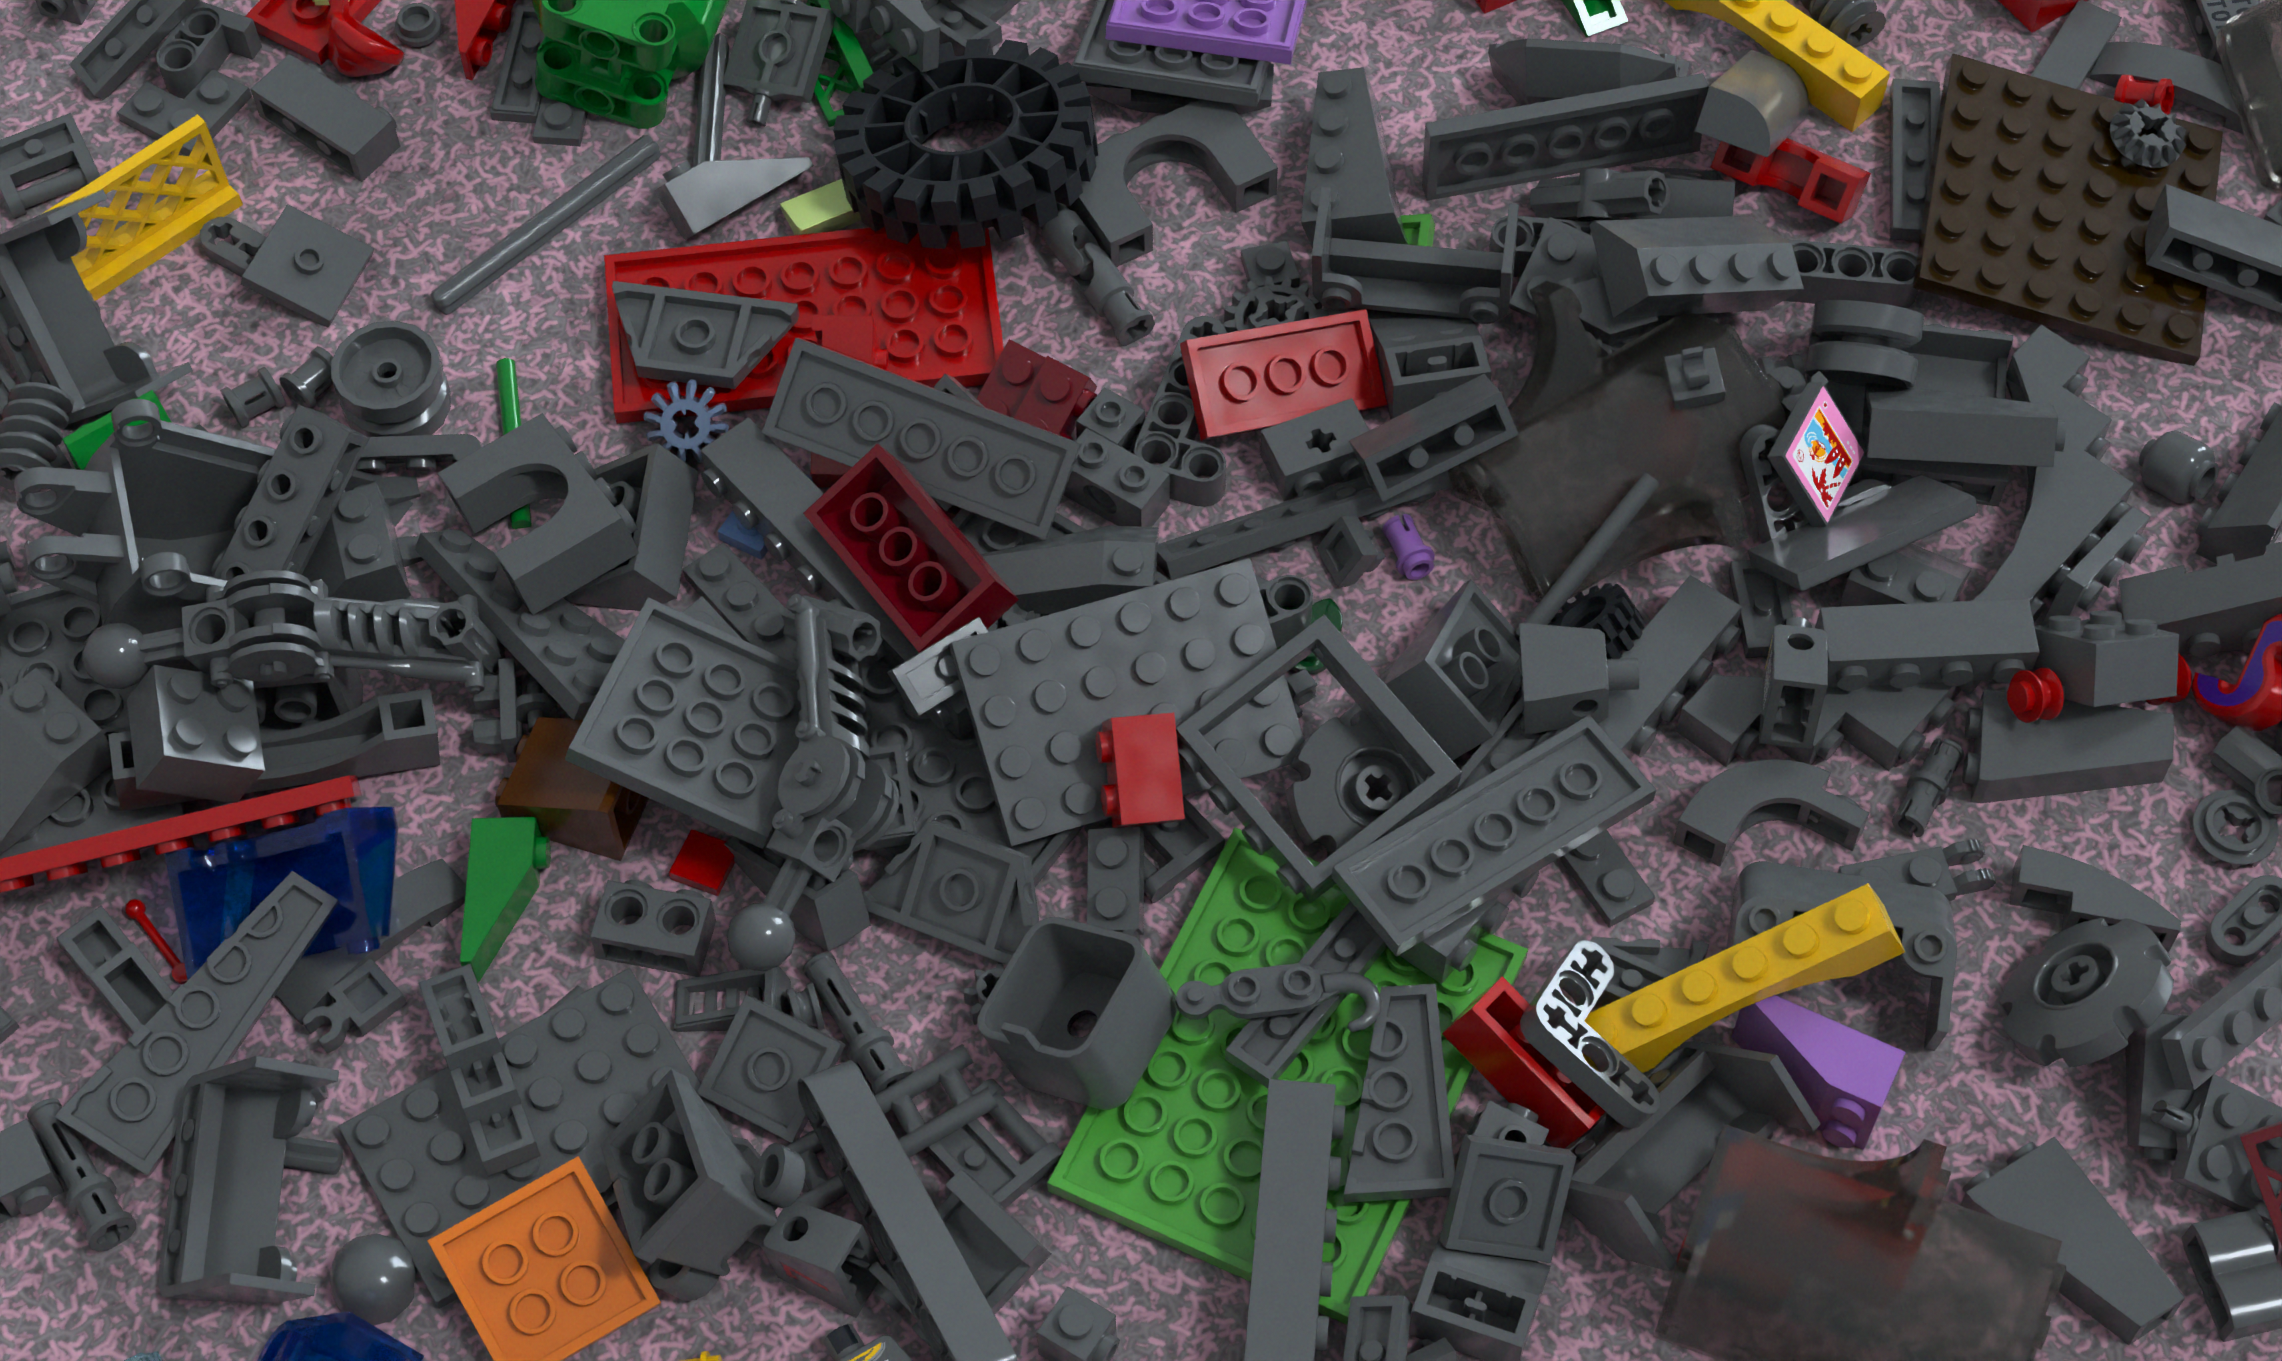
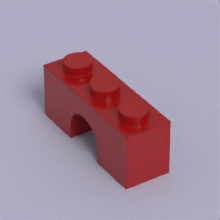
(1812, 177)

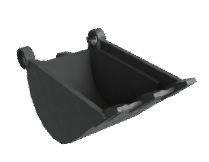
(156, 517)

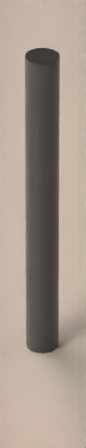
(1593, 550)

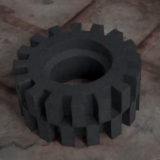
(1605, 610)

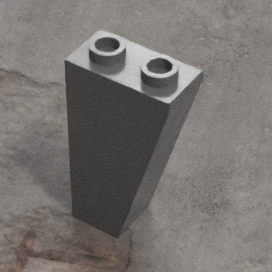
(2069, 754)
(2104, 1261)

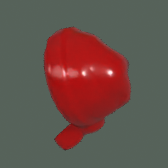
(355, 48)

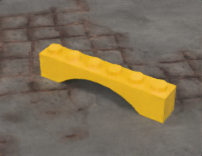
(1835, 73)
(1810, 948)

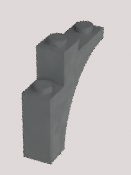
(899, 22)

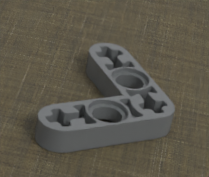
(1761, 479)
(1562, 1035)

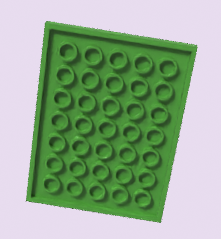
(1191, 1135)

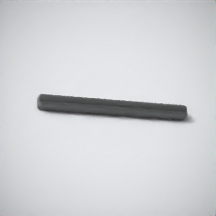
(545, 225)

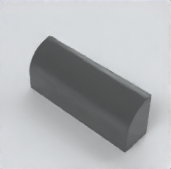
(1755, 104)
(2216, 247)

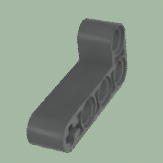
(1175, 444)

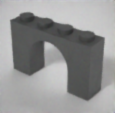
(1198, 134)
(570, 548)

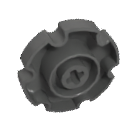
(1336, 772)
(2087, 992)

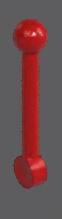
(135, 910)

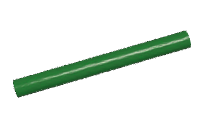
(510, 420)

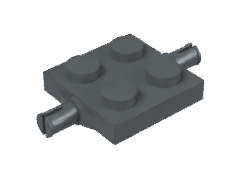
(778, 53)
(2210, 1145)

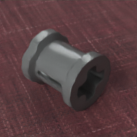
(309, 379)
(236, 397)

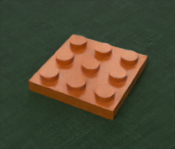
(545, 1269)

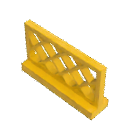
(152, 228)

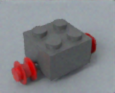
(2099, 665)

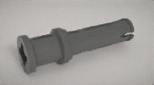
(866, 1041)
(89, 1192)

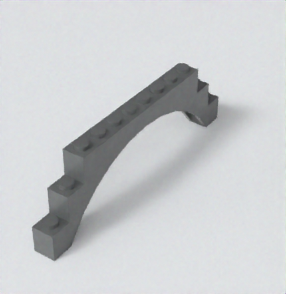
(2061, 524)

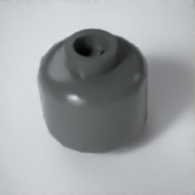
(2178, 467)

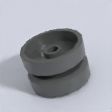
(1864, 343)
(391, 381)

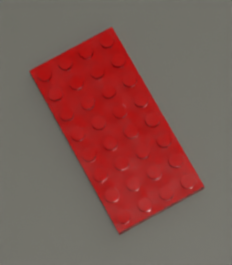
(926, 303)

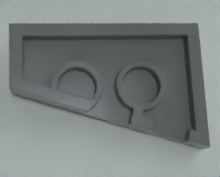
(2101, 566)

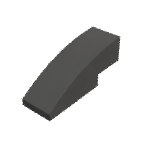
(2085, 893)
(115, 968)

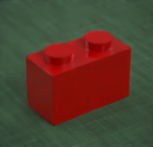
(1141, 770)

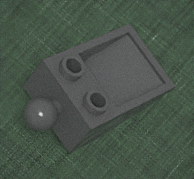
(1424, 356)

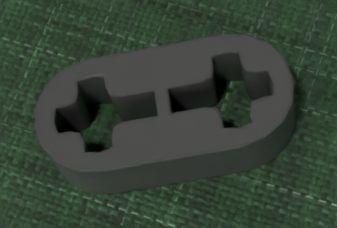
(228, 256)

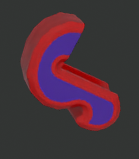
(2257, 695)

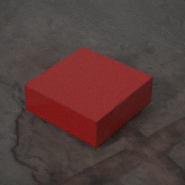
(703, 863)

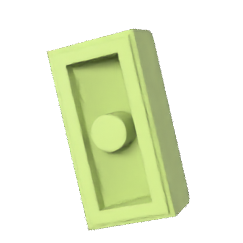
(820, 210)

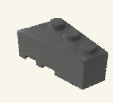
(2211, 606)

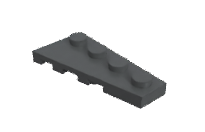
(1403, 1116)

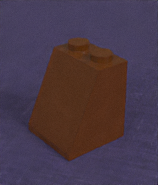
(566, 799)

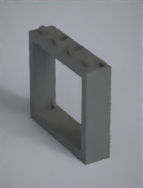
(1374, 698)

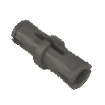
(1928, 787)

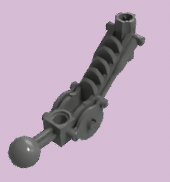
(266, 645)
(829, 787)

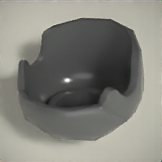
(373, 1278)

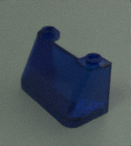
(342, 853)

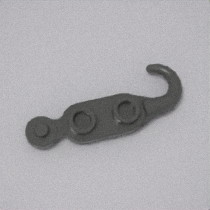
(1277, 992)

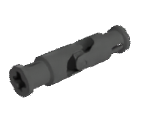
(1086, 260)

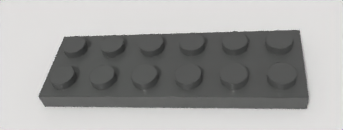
(1562, 136)
(945, 442)
(1492, 834)

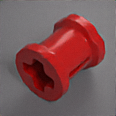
(2131, 91)

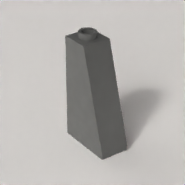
(1958, 427)

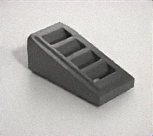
(773, 982)

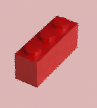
(1493, 1042)

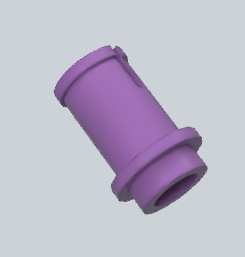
(1408, 548)

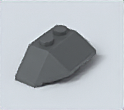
(1562, 69)

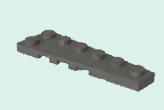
(136, 1096)

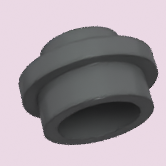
(417, 25)

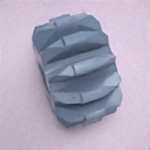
(669, 422)

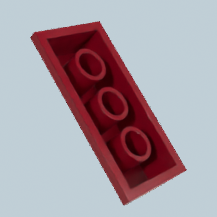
(907, 551)

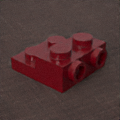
(1037, 390)

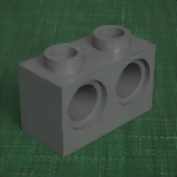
(649, 939)

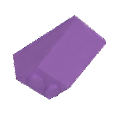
(1834, 1066)

